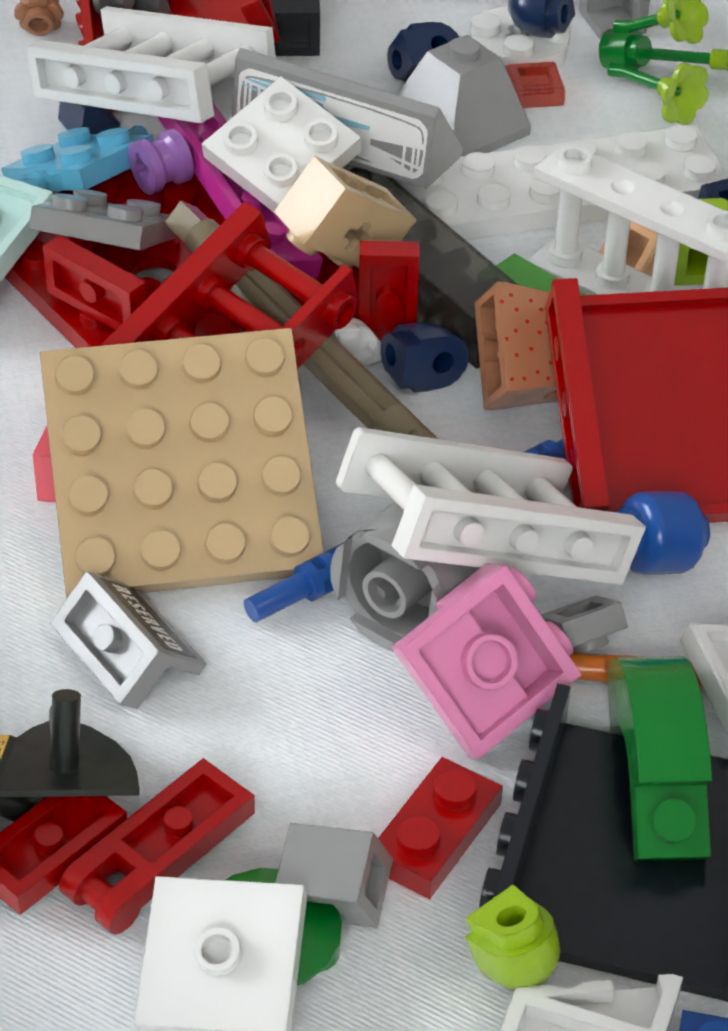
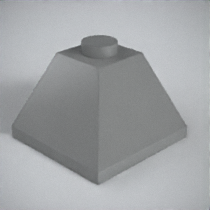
(472, 94)

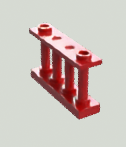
(216, 266)

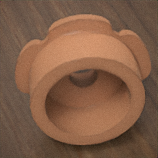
(39, 16)

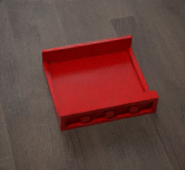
(642, 393)

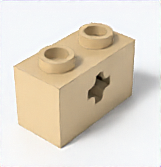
(338, 209)

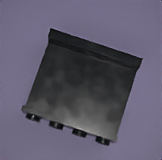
(577, 861)

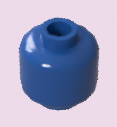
(673, 532)

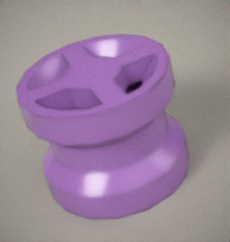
(160, 161)

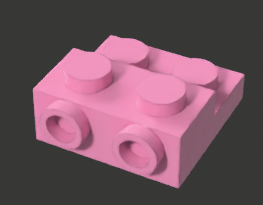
(487, 657)

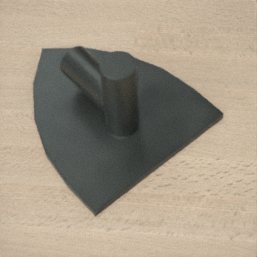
(67, 758)

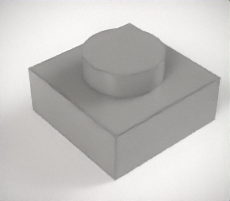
(589, 622)

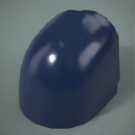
(542, 17)
(412, 45)
(423, 356)

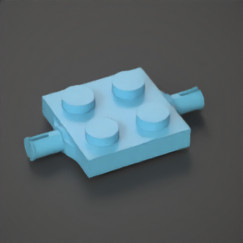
(77, 159)

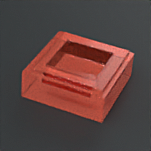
(537, 84)

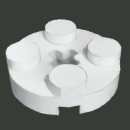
(501, 36)

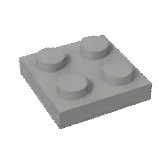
(90, 218)

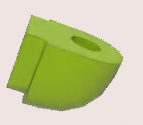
(514, 940)

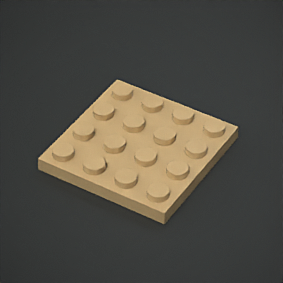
(181, 461)

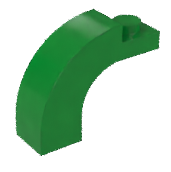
(667, 753)

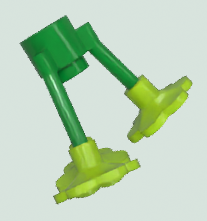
(627, 49)

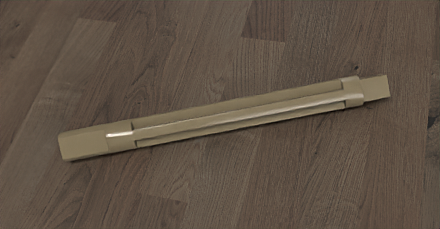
(331, 361)

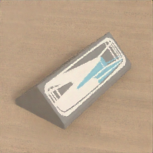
(397, 133)

